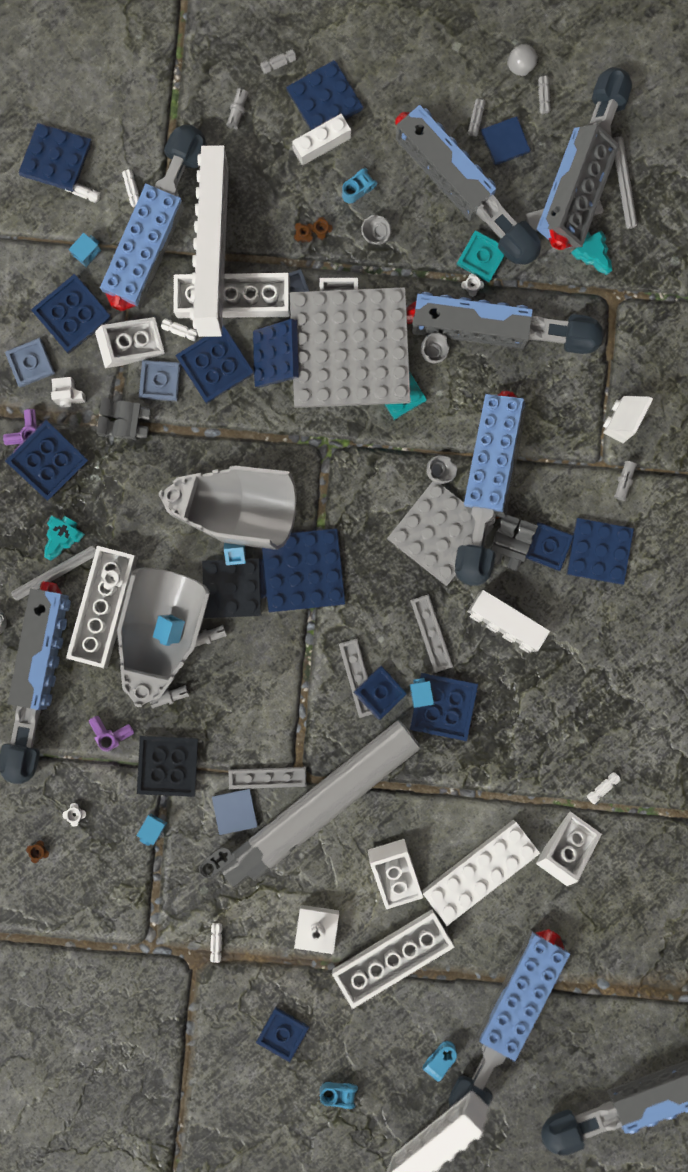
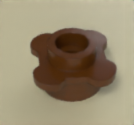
(321, 222)
(307, 237)
(31, 850)

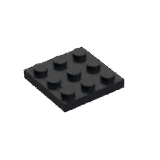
(232, 588)
(167, 766)

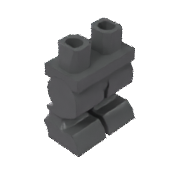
(127, 422)
(510, 547)

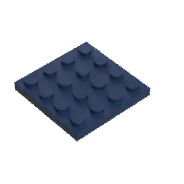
(304, 572)

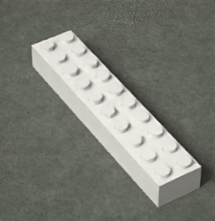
(210, 241)

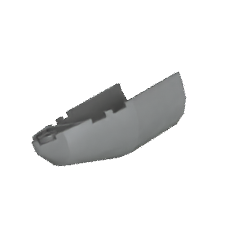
(236, 505)
(144, 662)

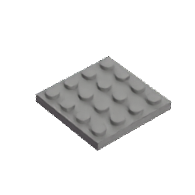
(435, 531)

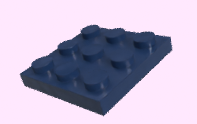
(324, 96)
(55, 157)
(71, 313)
(275, 353)
(214, 365)
(46, 460)
(600, 551)
(451, 708)

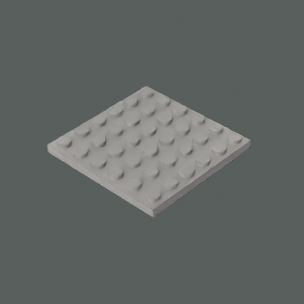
(351, 347)

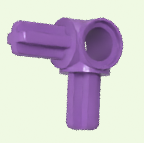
(30, 426)
(101, 733)

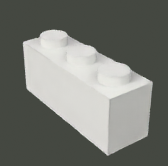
(321, 139)

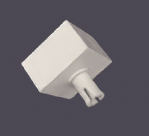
(316, 929)

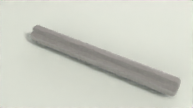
(625, 185)
(55, 572)

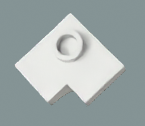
(64, 392)

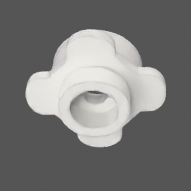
(472, 279)
(106, 575)
(68, 815)

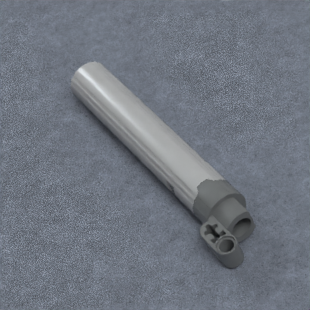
(315, 808)

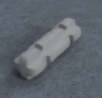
(278, 61)
(544, 94)
(476, 117)

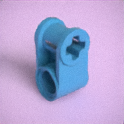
(360, 183)
(438, 1063)
(340, 1095)

